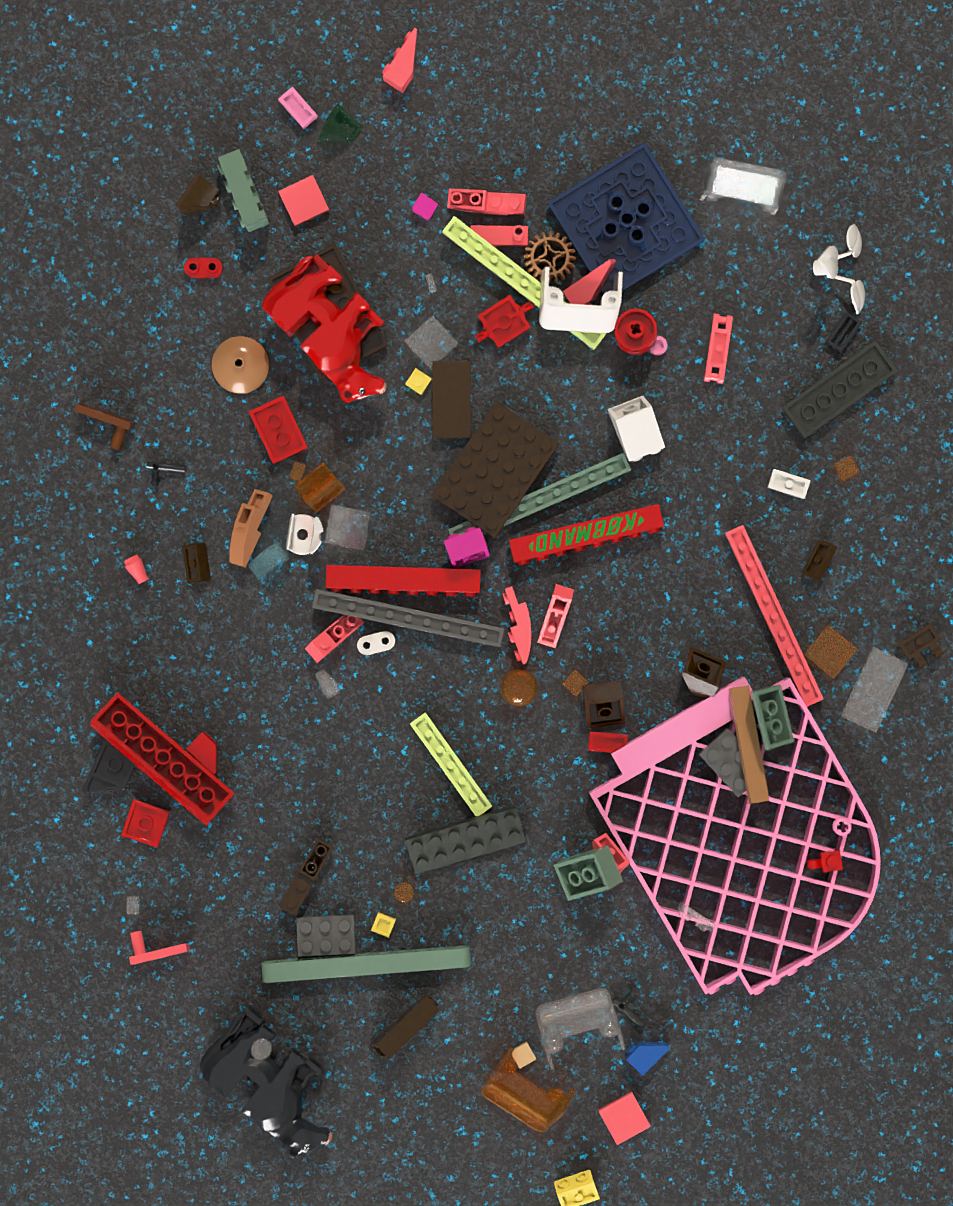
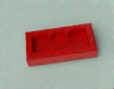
(606, 741)

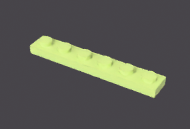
(451, 764)

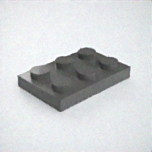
(725, 760)
(326, 935)

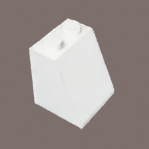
(636, 428)

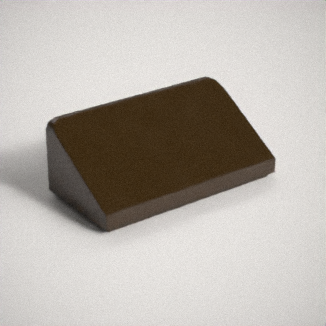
(196, 563)

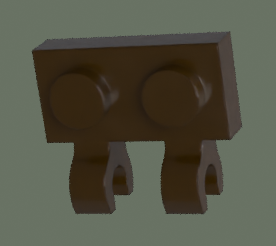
(918, 642)

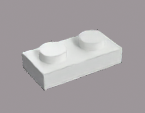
(788, 484)

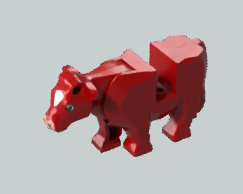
(339, 332)

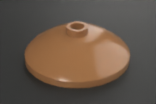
(251, 372)

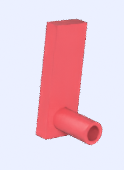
(503, 235)
(141, 955)

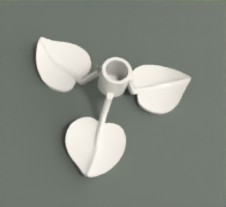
(828, 265)

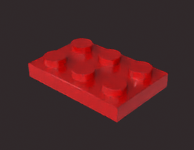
(278, 429)

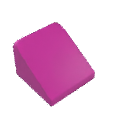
(424, 206)

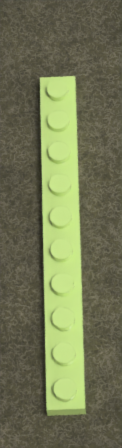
(505, 269)

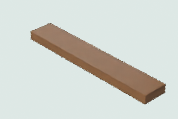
(748, 744)

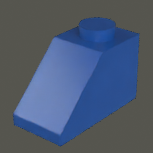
(645, 1054)

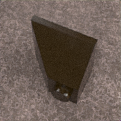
(198, 196)
(702, 673)

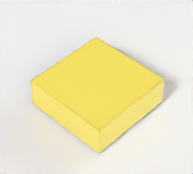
(383, 924)

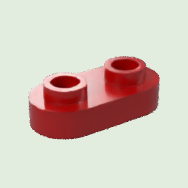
(202, 269)

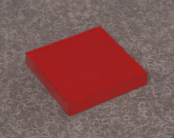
(145, 823)

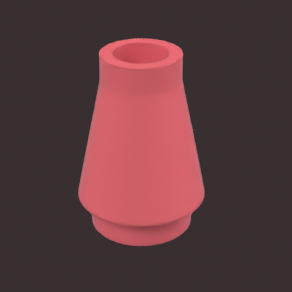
(136, 568)

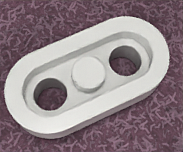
(376, 643)

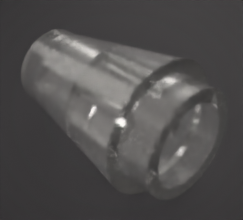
(327, 684)

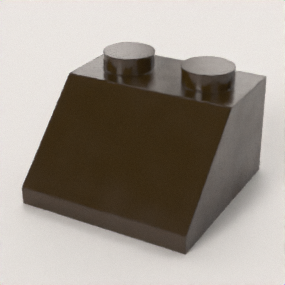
(603, 704)

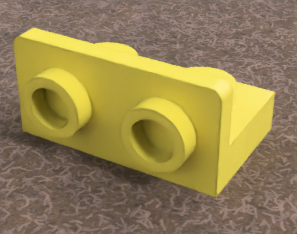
(576, 1189)

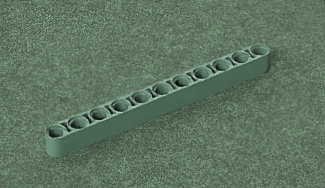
(366, 964)

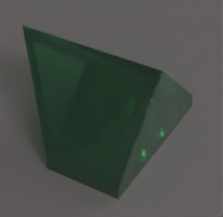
(339, 126)

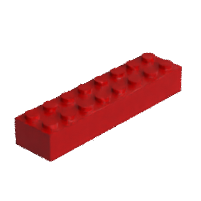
(161, 759)

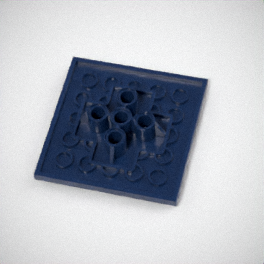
(635, 182)

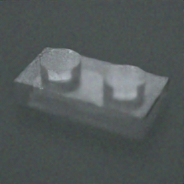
(702, 922)

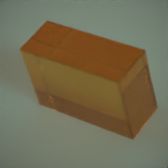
(297, 471)

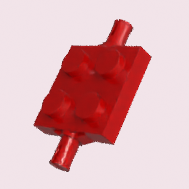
(504, 321)

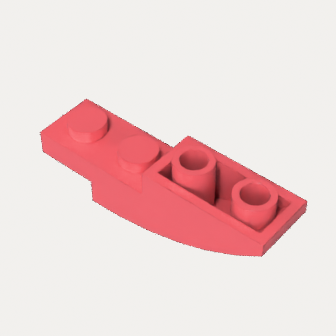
(486, 202)
(522, 631)

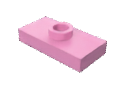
(297, 107)

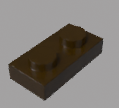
(819, 560)

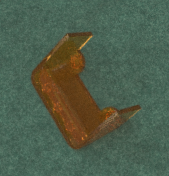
(524, 1098)

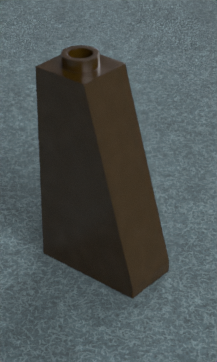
(405, 1027)

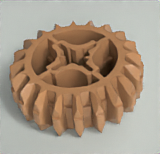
(545, 241)

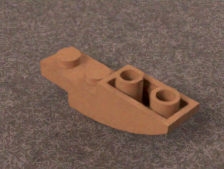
(245, 528)

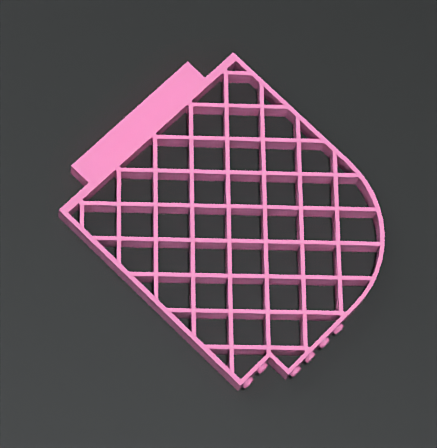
(685, 730)

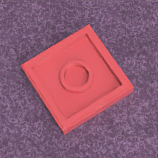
(303, 200)
(624, 1118)

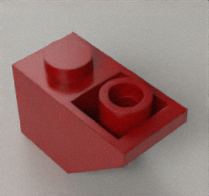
(205, 751)

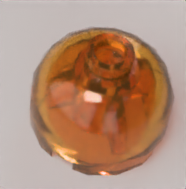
(519, 687)

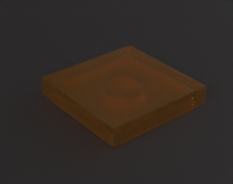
(830, 651)

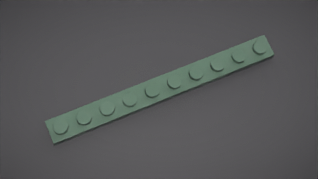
(561, 490)

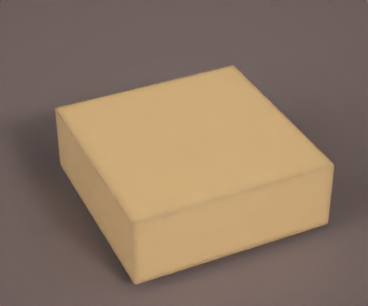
(523, 1055)

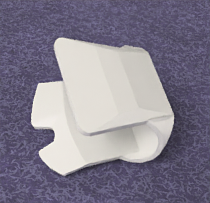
(314, 529)

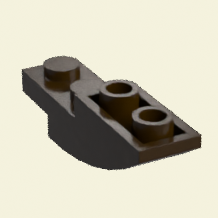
(306, 876)

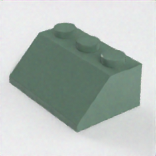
(772, 717)

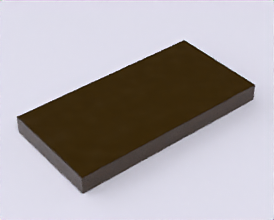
(451, 399)

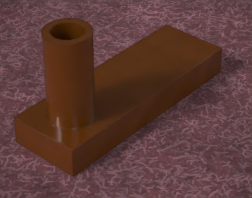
(122, 424)

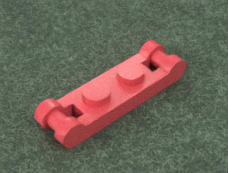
(718, 348)

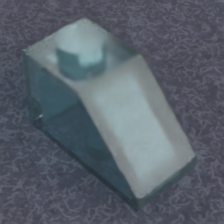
(268, 560)

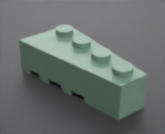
(243, 191)

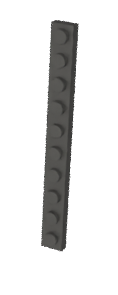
(408, 618)

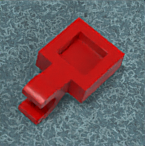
(828, 861)

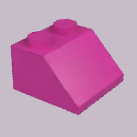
(466, 547)

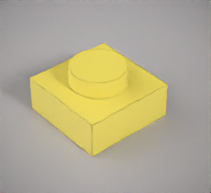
(418, 381)

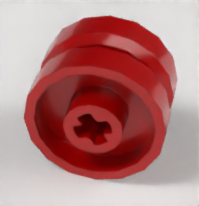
(636, 320)

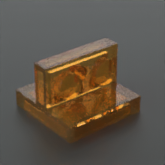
(319, 487)

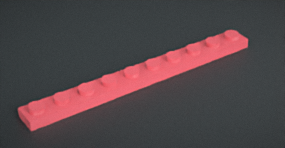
(774, 615)

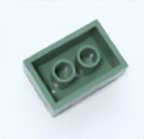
(588, 873)

